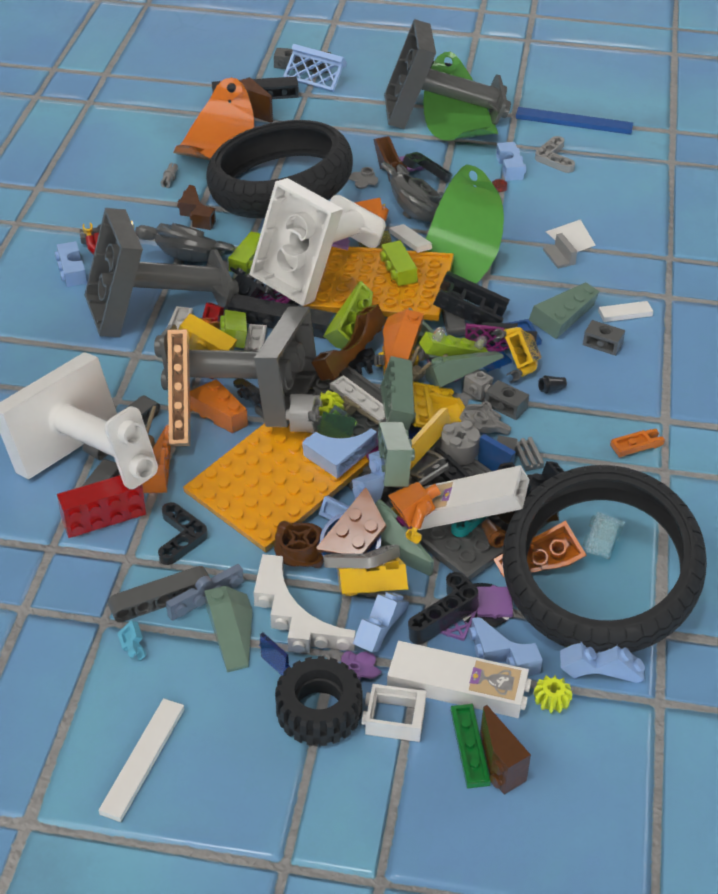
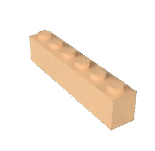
(178, 388)

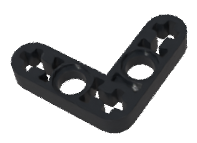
(417, 160)
(187, 533)

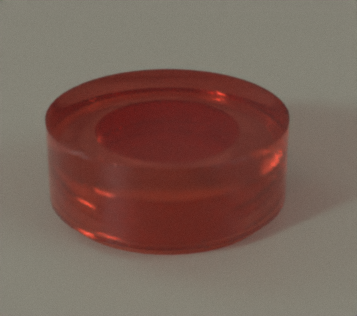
(500, 185)

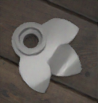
(364, 178)

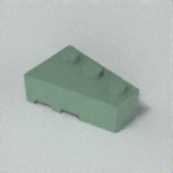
(396, 452)

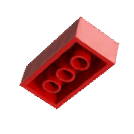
(99, 505)

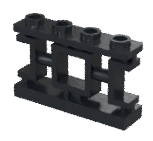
(458, 289)

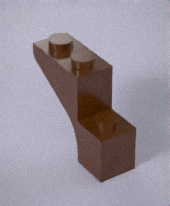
(387, 153)
(190, 206)

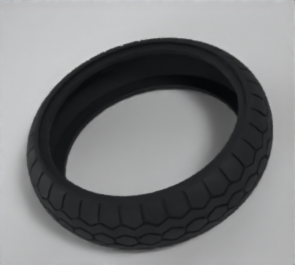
(274, 142)
(617, 485)

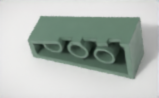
(564, 309)

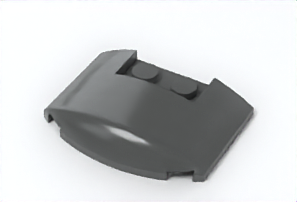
(425, 469)

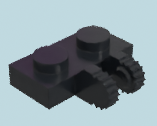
(364, 359)

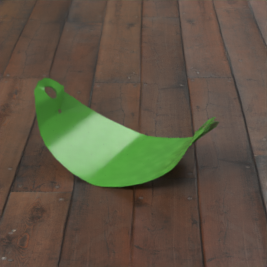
(450, 117)
(468, 224)

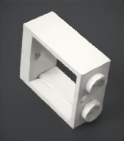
(394, 696)

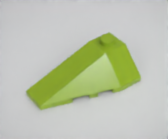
(343, 323)

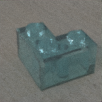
(603, 535)

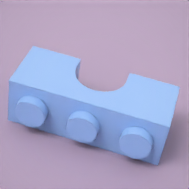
(509, 156)
(69, 264)

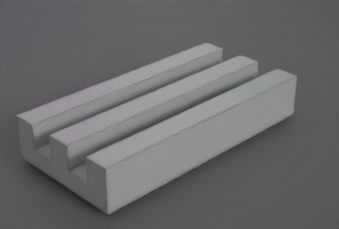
(525, 443)

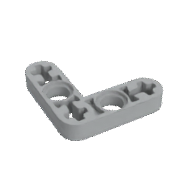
(548, 155)
(368, 560)

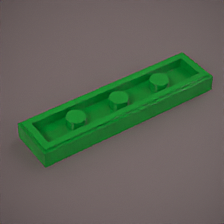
(470, 746)

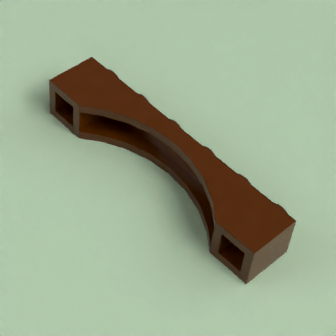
(367, 325)

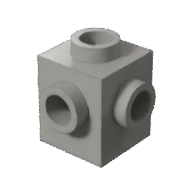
(477, 383)

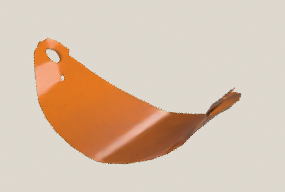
(218, 121)

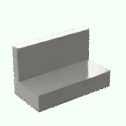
(562, 253)

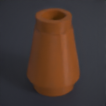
(494, 534)

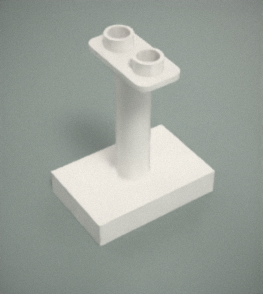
(300, 237)
(70, 410)

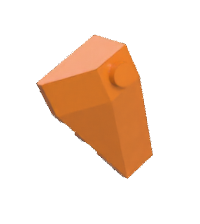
(401, 334)
(162, 452)
(551, 550)

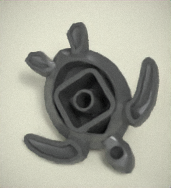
(413, 194)
(182, 242)

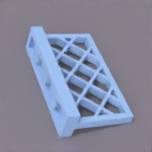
(321, 57)

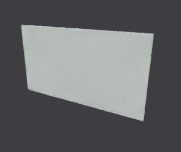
(576, 235)

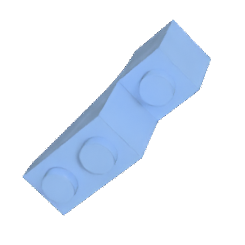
(371, 481)
(384, 614)
(495, 647)
(614, 662)

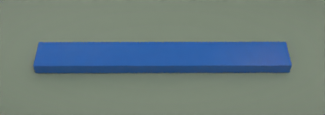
(574, 120)

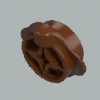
(298, 544)

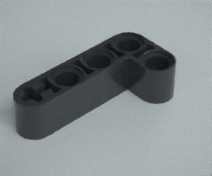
(459, 603)

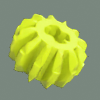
(330, 399)
(552, 694)

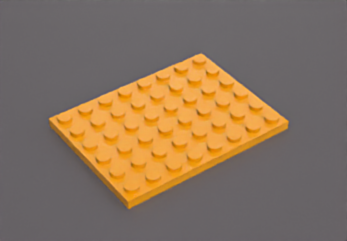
(357, 264)
(266, 483)

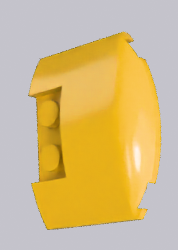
(430, 399)

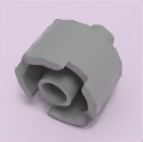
(304, 412)
(460, 441)

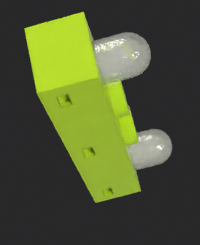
(440, 344)

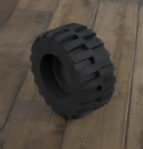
(318, 725)

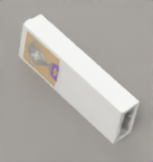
(478, 496)
(460, 678)

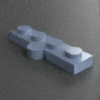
(195, 598)

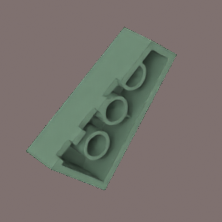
(398, 392)

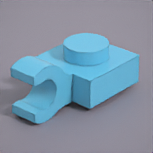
(129, 638)

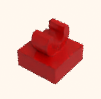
(213, 312)

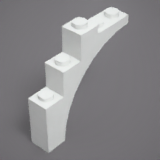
(287, 615)

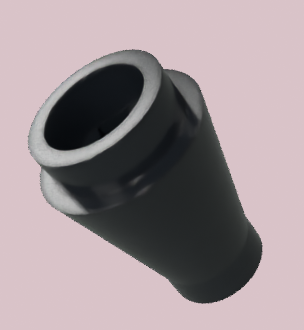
(549, 383)

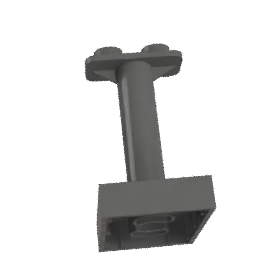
(414, 74)
(118, 269)
(280, 364)

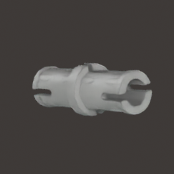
(169, 175)

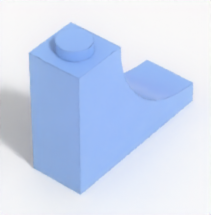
(338, 454)

